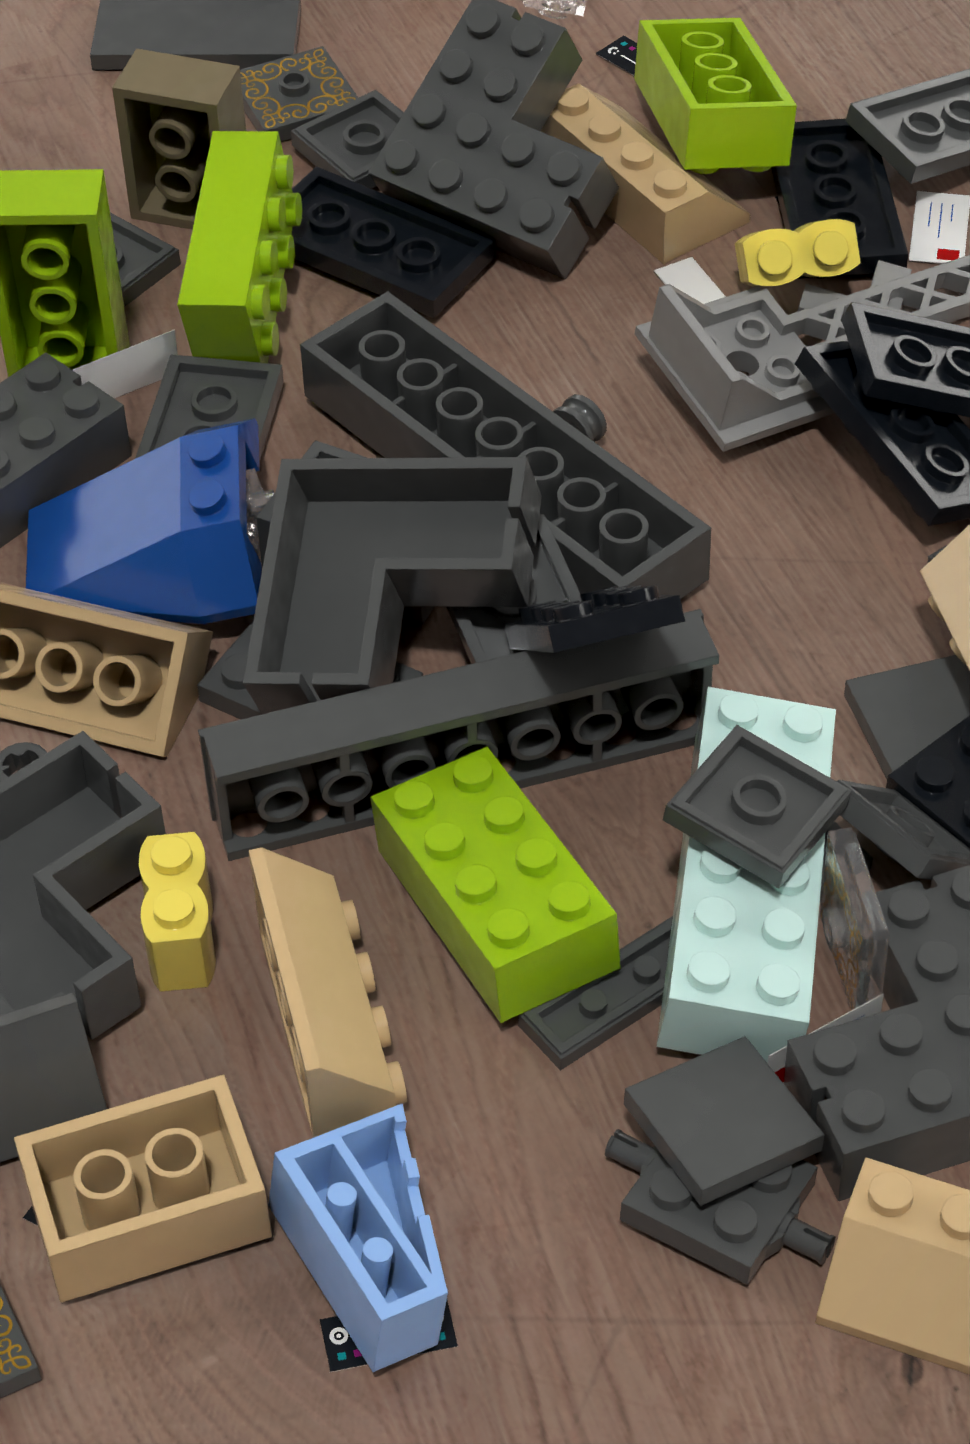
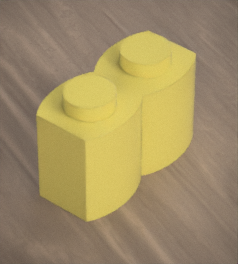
(784, 255)
(177, 911)

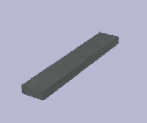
(602, 1008)

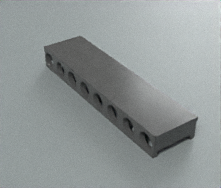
(421, 723)

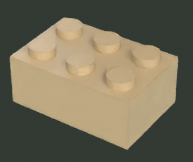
(143, 1187)

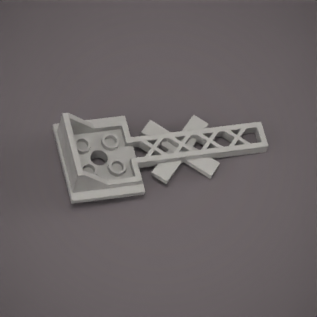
(710, 343)

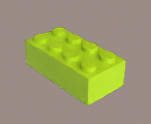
(714, 94)
(240, 248)
(58, 269)
(496, 884)

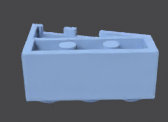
(364, 1234)

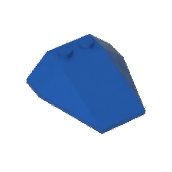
(157, 532)

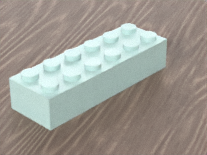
(736, 942)

